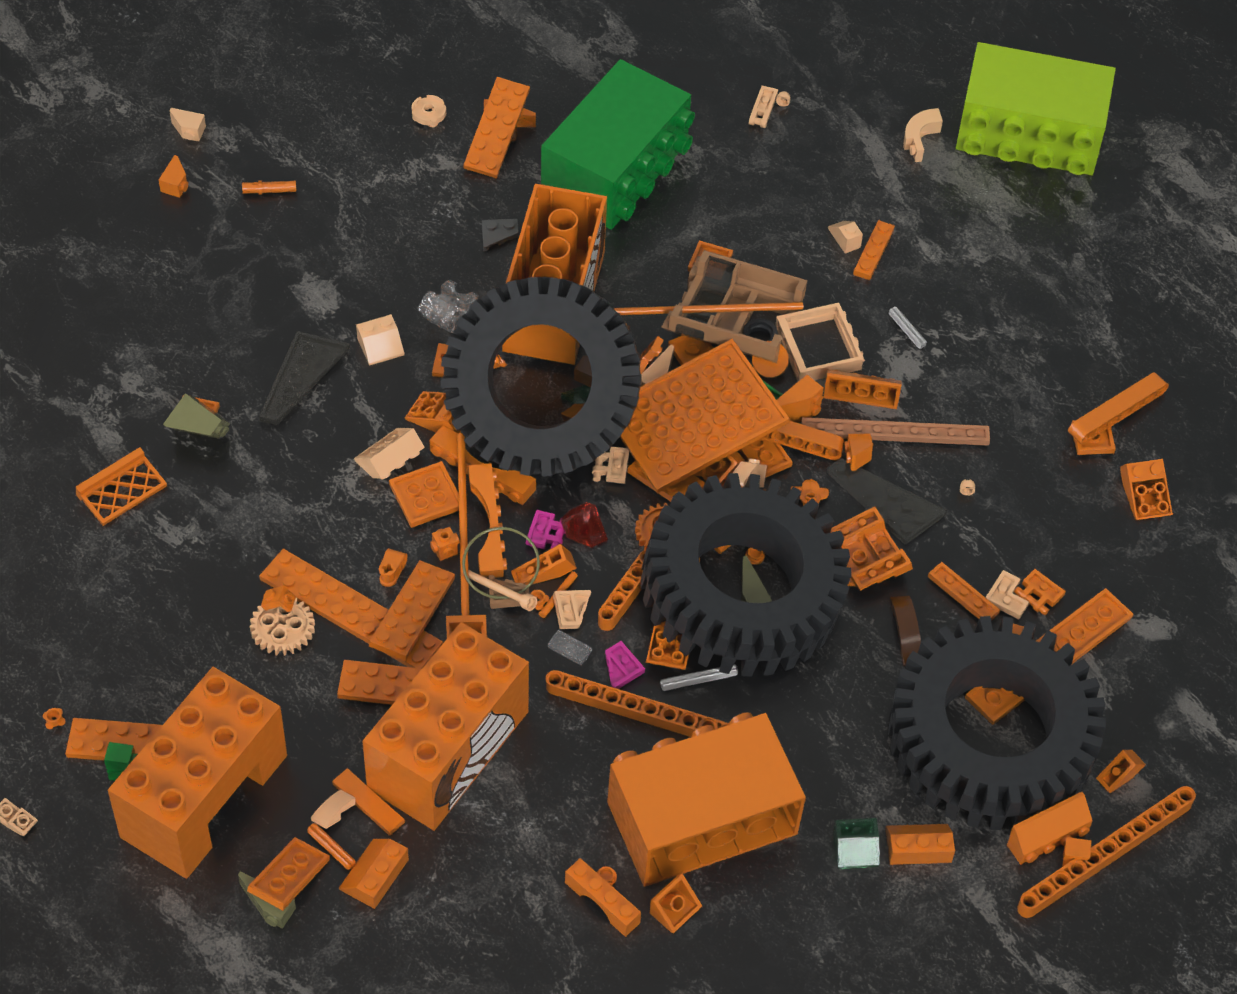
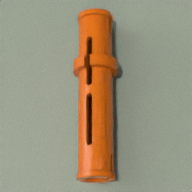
(268, 187)

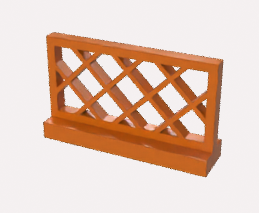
(109, 475)

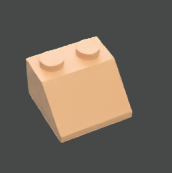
(379, 339)

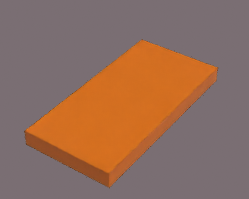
(288, 873)

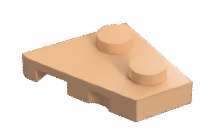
(570, 607)

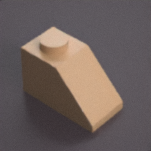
(188, 124)
(847, 235)
(753, 466)

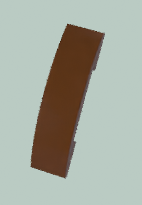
(907, 625)

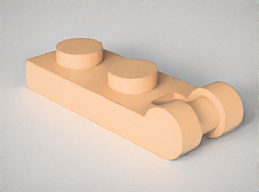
(763, 106)

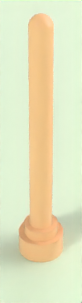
(526, 601)

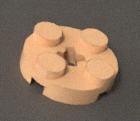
(430, 118)

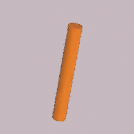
(563, 587)

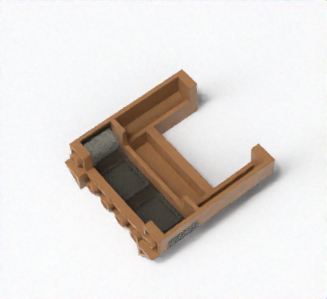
(730, 281)

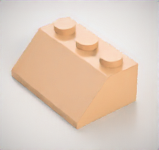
(390, 452)

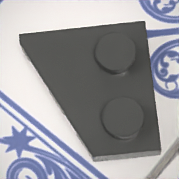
(498, 231)

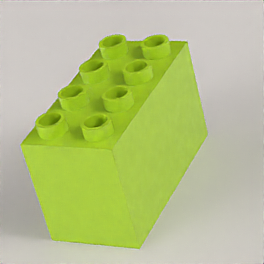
(1036, 109)

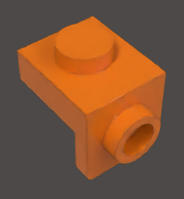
(278, 597)

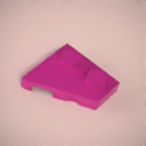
(622, 665)

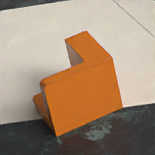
(1076, 849)

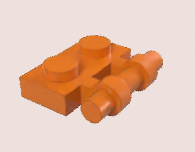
(1041, 587)

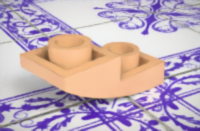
(331, 809)
(15, 818)

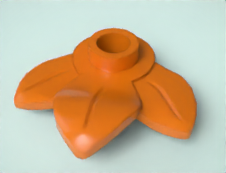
(811, 490)

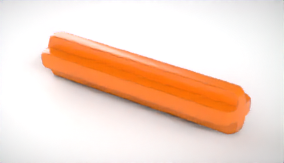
(331, 846)

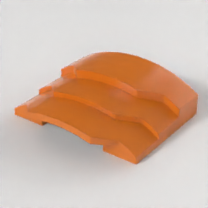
(871, 550)

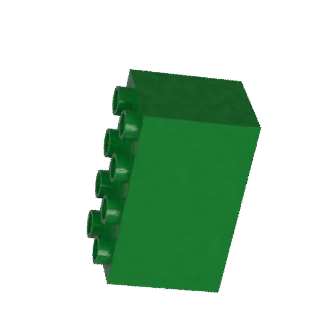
(619, 139)

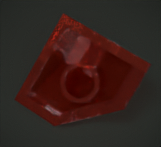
(584, 525)

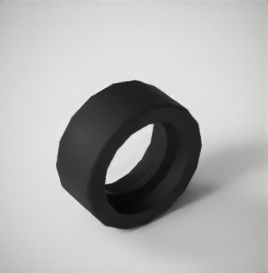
(760, 325)

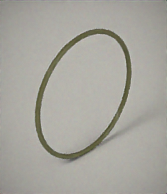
(493, 529)

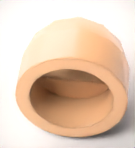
(783, 99)
(967, 483)

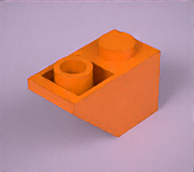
(858, 450)

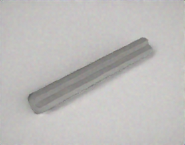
(696, 678)

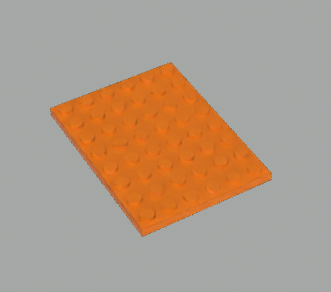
(700, 415)

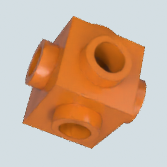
(445, 543)

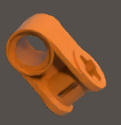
(391, 567)

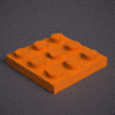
(425, 494)

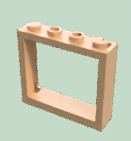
(816, 315)

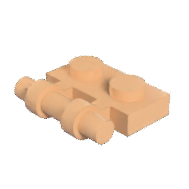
(616, 467)

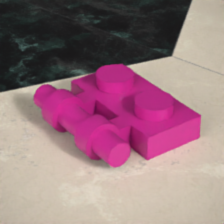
(541, 529)

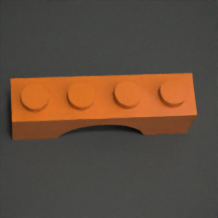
(619, 910)

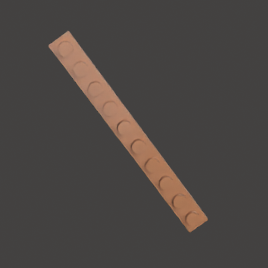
(904, 431)

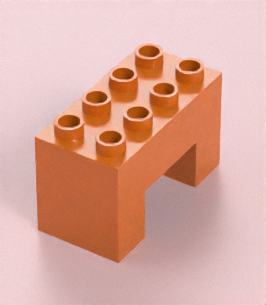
(194, 768)

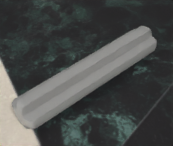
(907, 327)

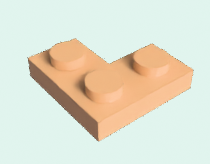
(1003, 598)

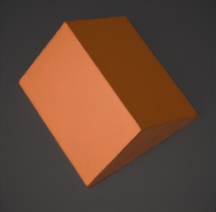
(675, 904)

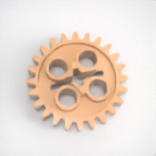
(282, 626)

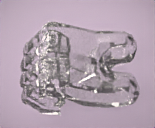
(446, 307)

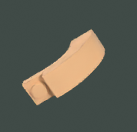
(921, 124)

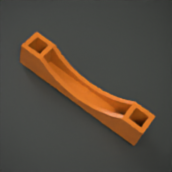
(510, 482)
(482, 485)

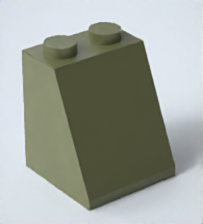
(196, 418)

